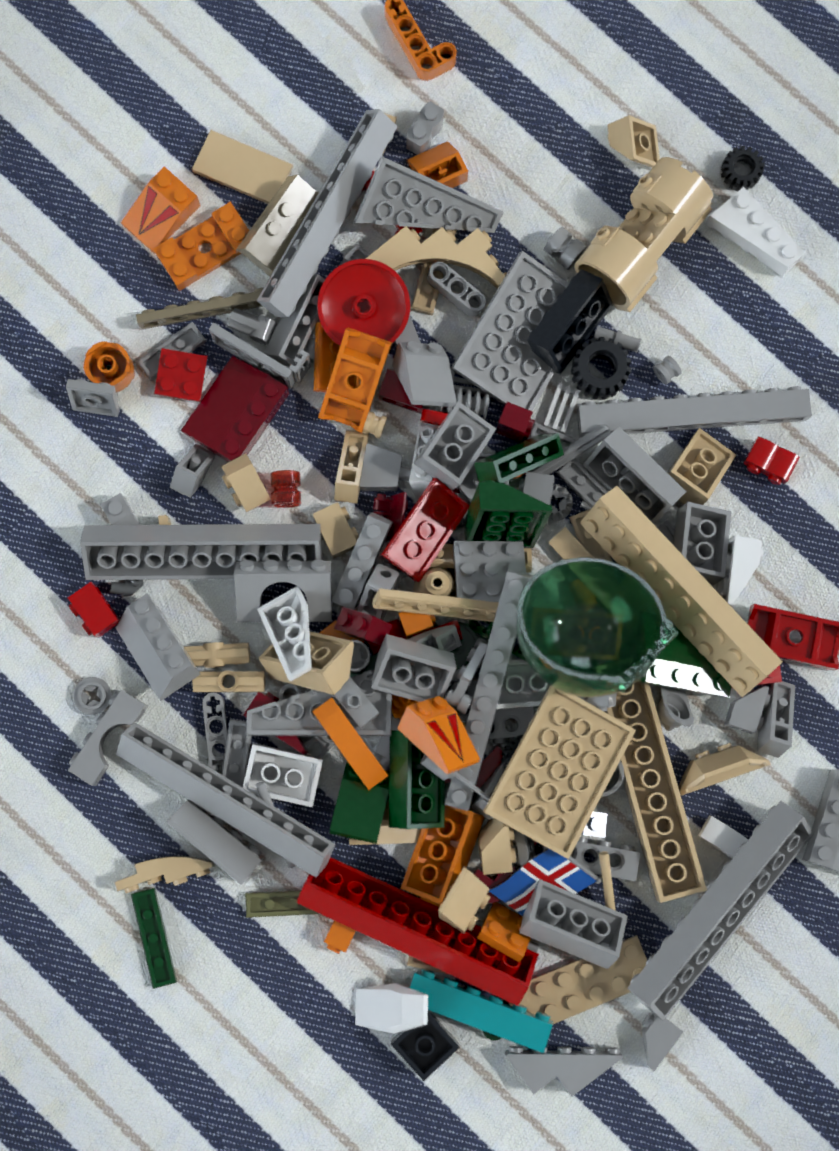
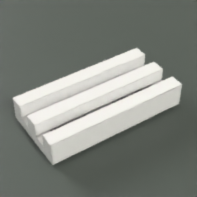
(568, 390)

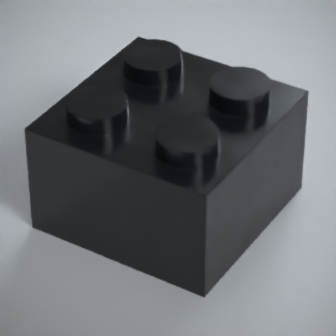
(425, 1046)

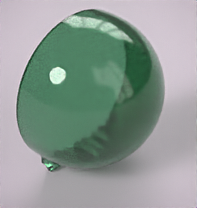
(591, 626)

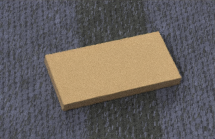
(241, 167)

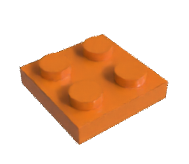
(502, 932)

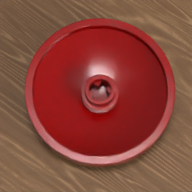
(364, 298)

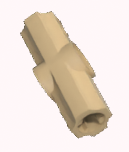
(219, 654)
(244, 682)

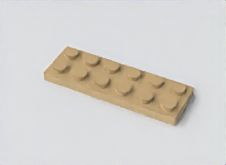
(584, 984)

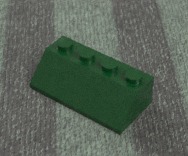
(414, 790)

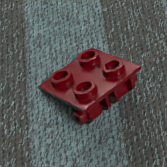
(392, 509)

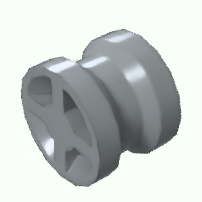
(667, 370)

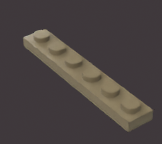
(196, 310)

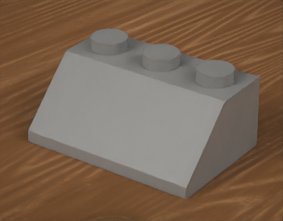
(412, 669)

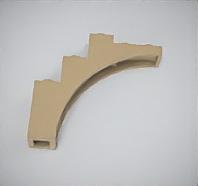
(470, 253)

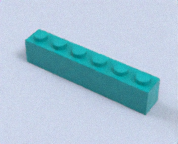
(483, 1012)

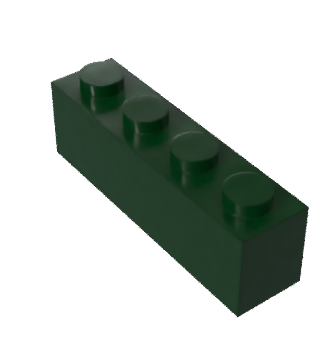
(520, 458)

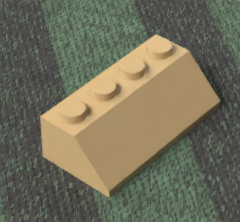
(329, 664)

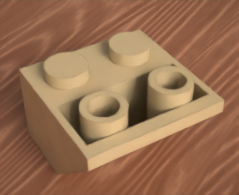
(496, 847)

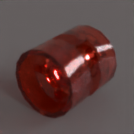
(285, 485)

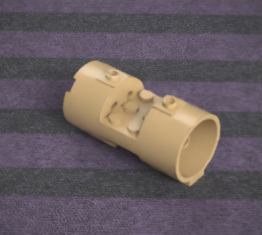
(666, 210)

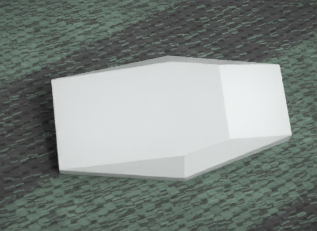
(391, 1008)

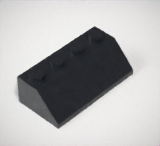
(570, 320)

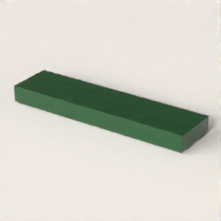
(154, 938)

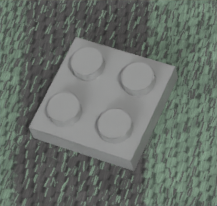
(93, 397)

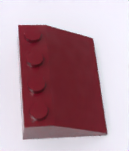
(235, 410)

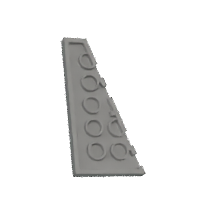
(415, 200)
(295, 714)

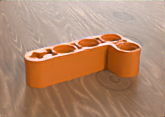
(414, 37)

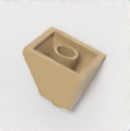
(634, 140)

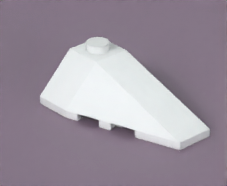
(288, 629)

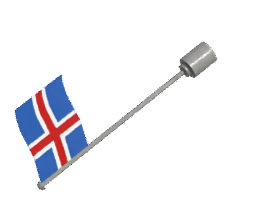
(545, 866)

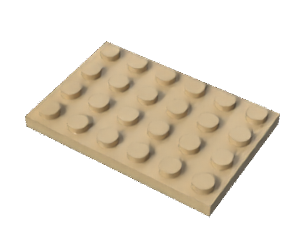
(559, 771)

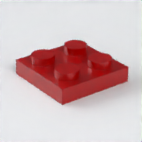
(180, 375)

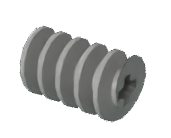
(474, 403)

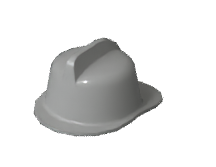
(674, 709)

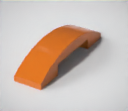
(350, 743)

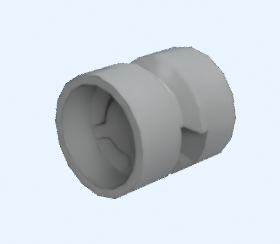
(565, 248)
(360, 657)

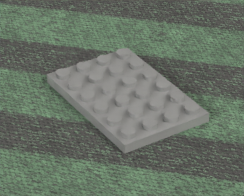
(498, 350)

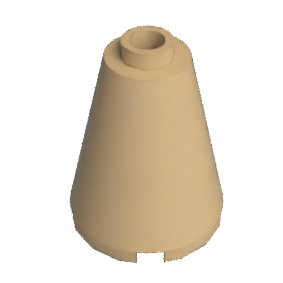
(437, 575)

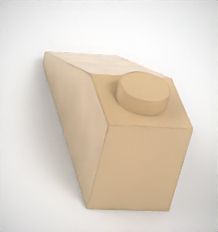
(350, 467)

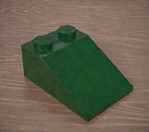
(359, 810)

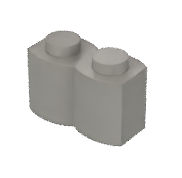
(427, 127)

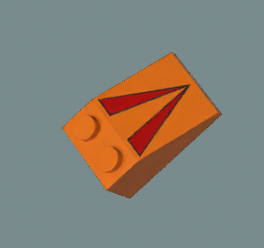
(160, 209)
(439, 734)

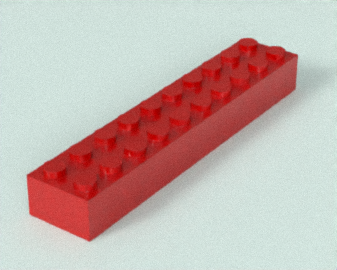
(415, 929)

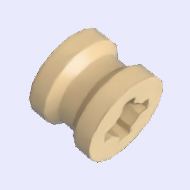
(374, 424)

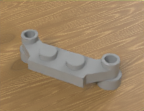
(466, 674)

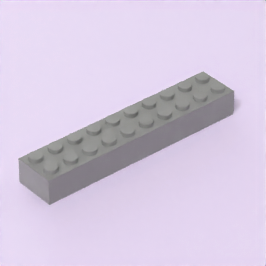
(191, 550)
(721, 910)

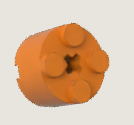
(111, 354)

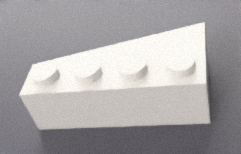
(756, 232)

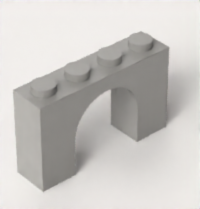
(310, 576)

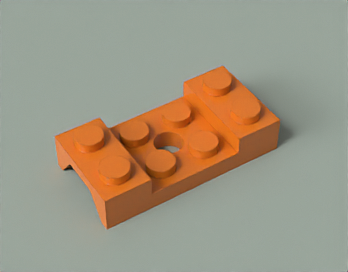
(182, 255)
(360, 356)

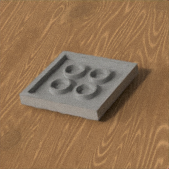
(483, 566)

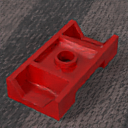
(818, 636)

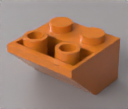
(441, 164)

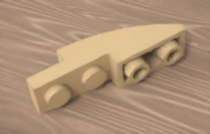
(173, 868)

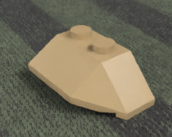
(719, 766)

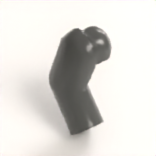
(127, 588)

